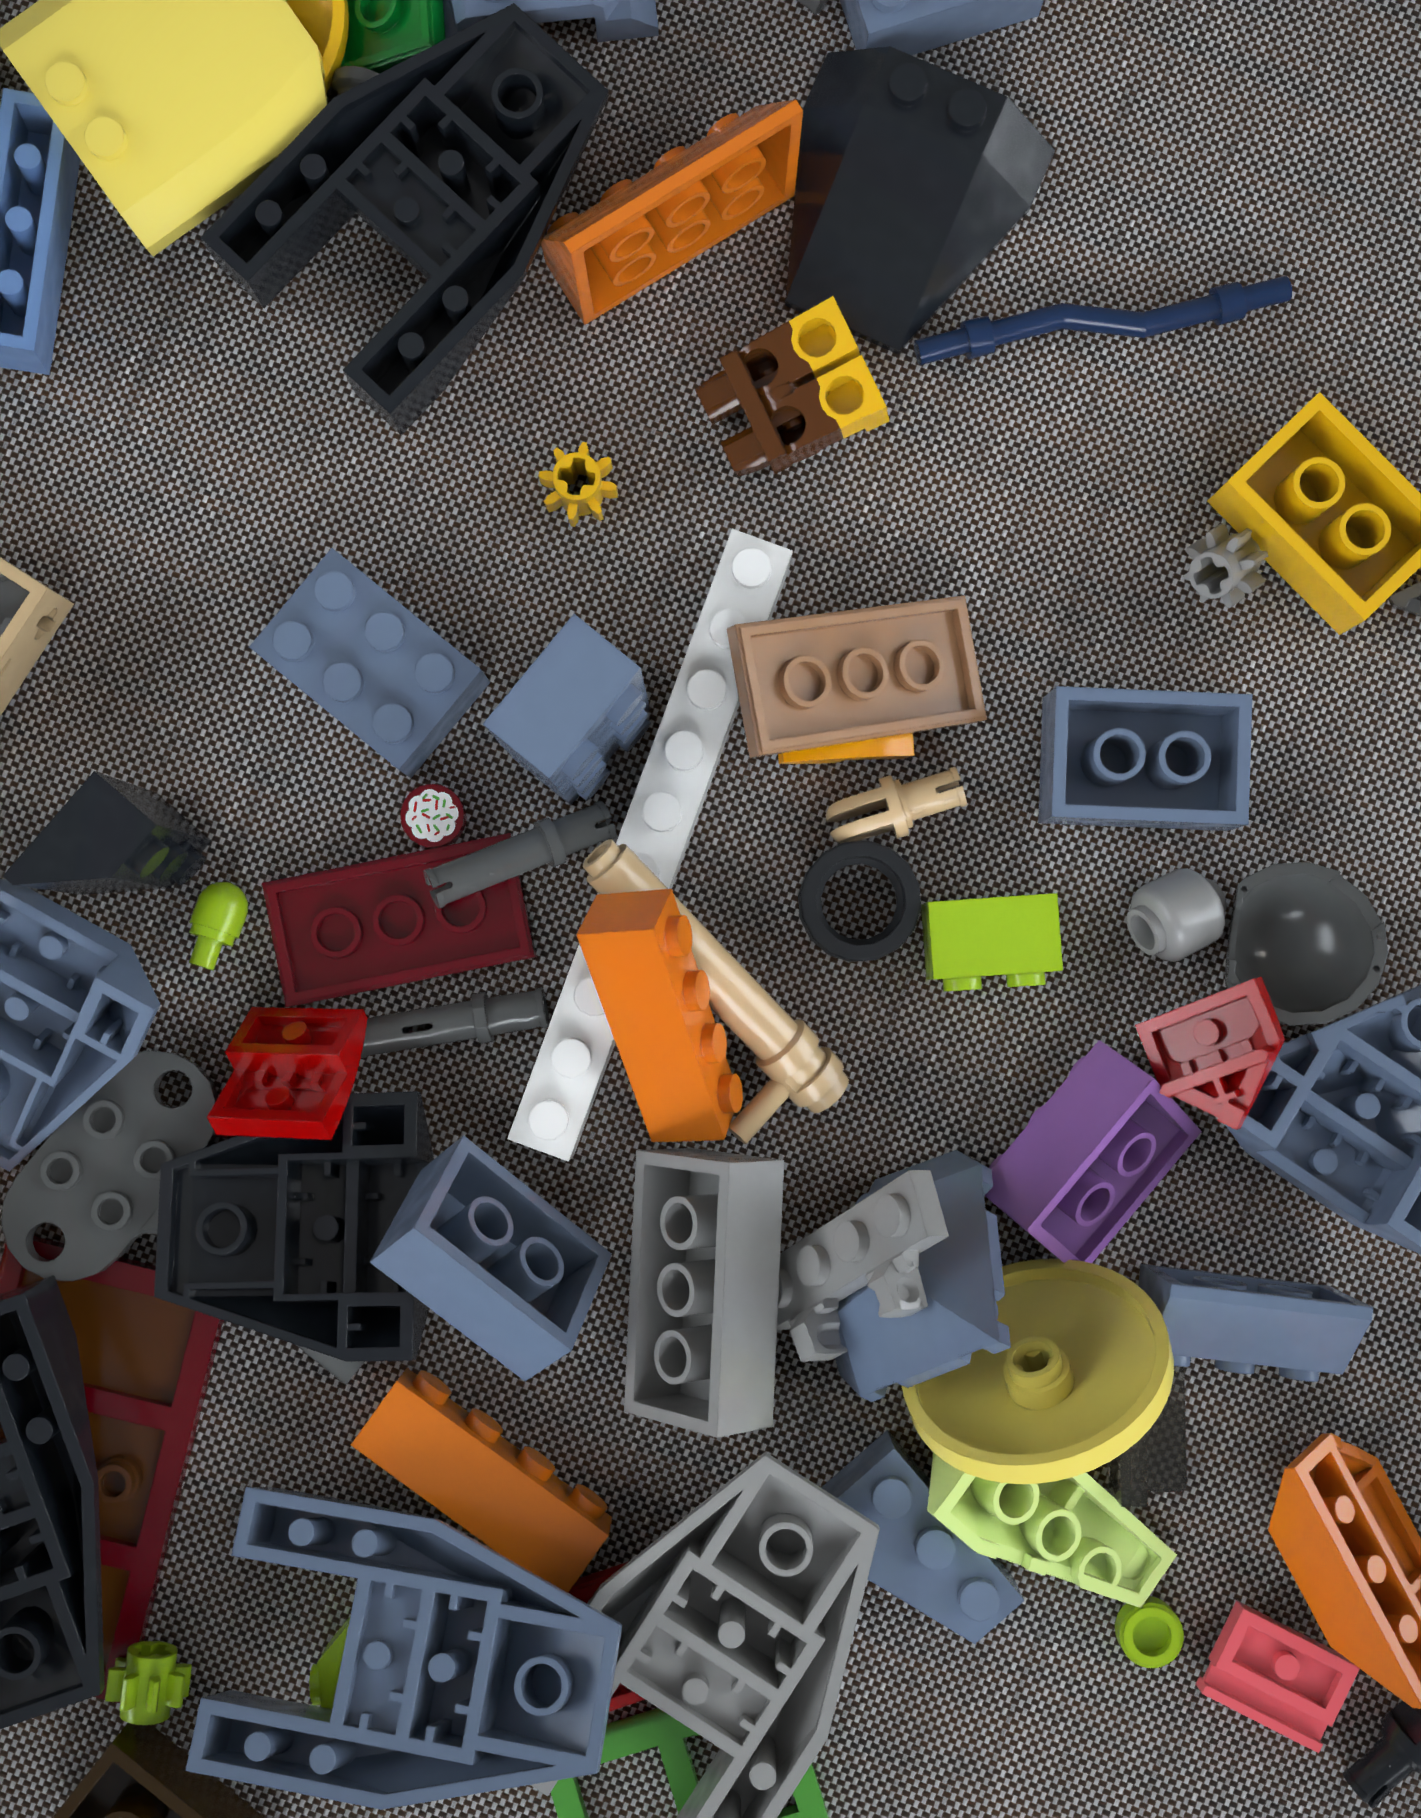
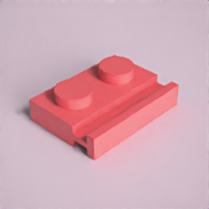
(1277, 1676)

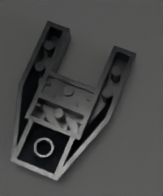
(453, 167)
(46, 1513)

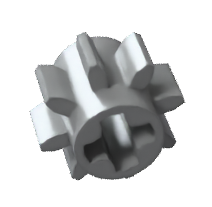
(1225, 565)

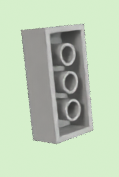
(704, 1290)

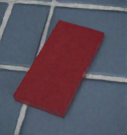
(381, 929)

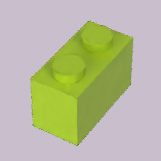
(992, 938)

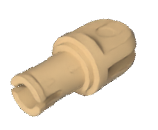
(902, 803)

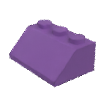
(1090, 1156)

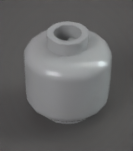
(1177, 915)

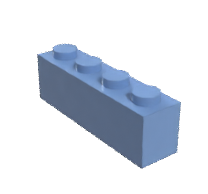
(35, 226)

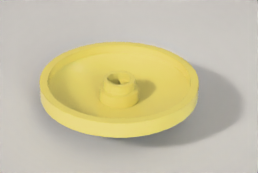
(1071, 1391)

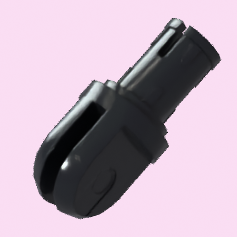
(1390, 1758)

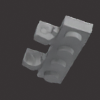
(866, 1245)

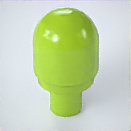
(216, 921)

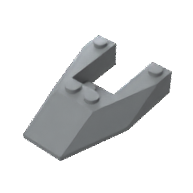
(745, 1630)

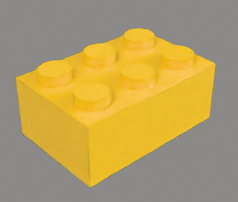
(1328, 514)

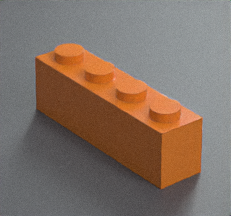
(661, 1015)
(484, 1480)

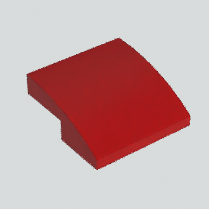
(290, 1073)

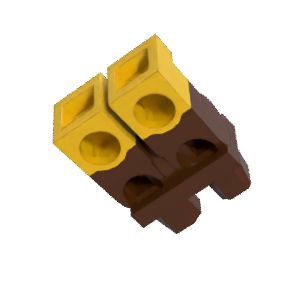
(798, 389)

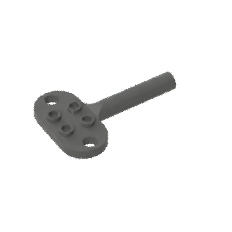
(103, 1174)

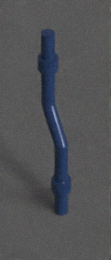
(1222, 306)

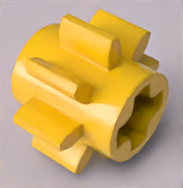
(566, 472)

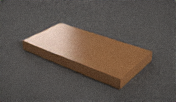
(855, 675)

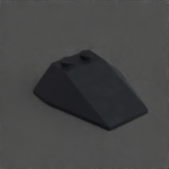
(903, 189)
(289, 1227)

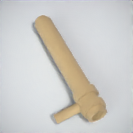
(783, 1046)

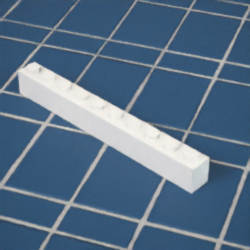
(656, 831)

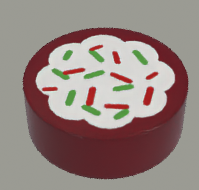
(433, 816)

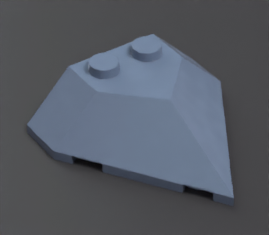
(1347, 1118)
(960, 1284)

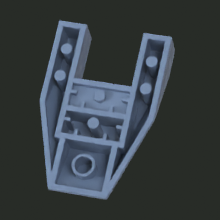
(449, 1669)

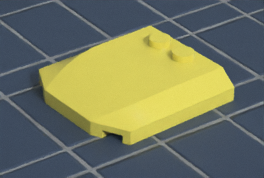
(170, 97)

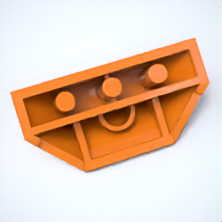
(1354, 1560)

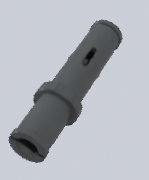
(544, 844)
(457, 1022)

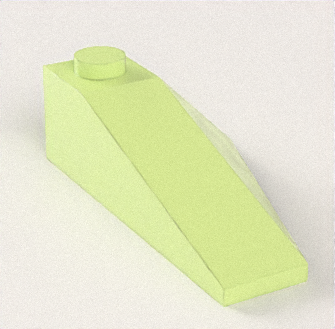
(1053, 1529)

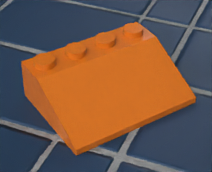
(676, 208)

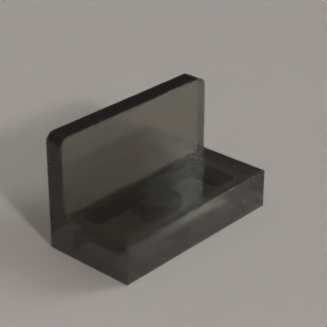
(1158, 1458)

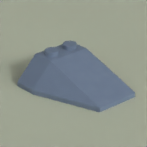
(68, 1015)

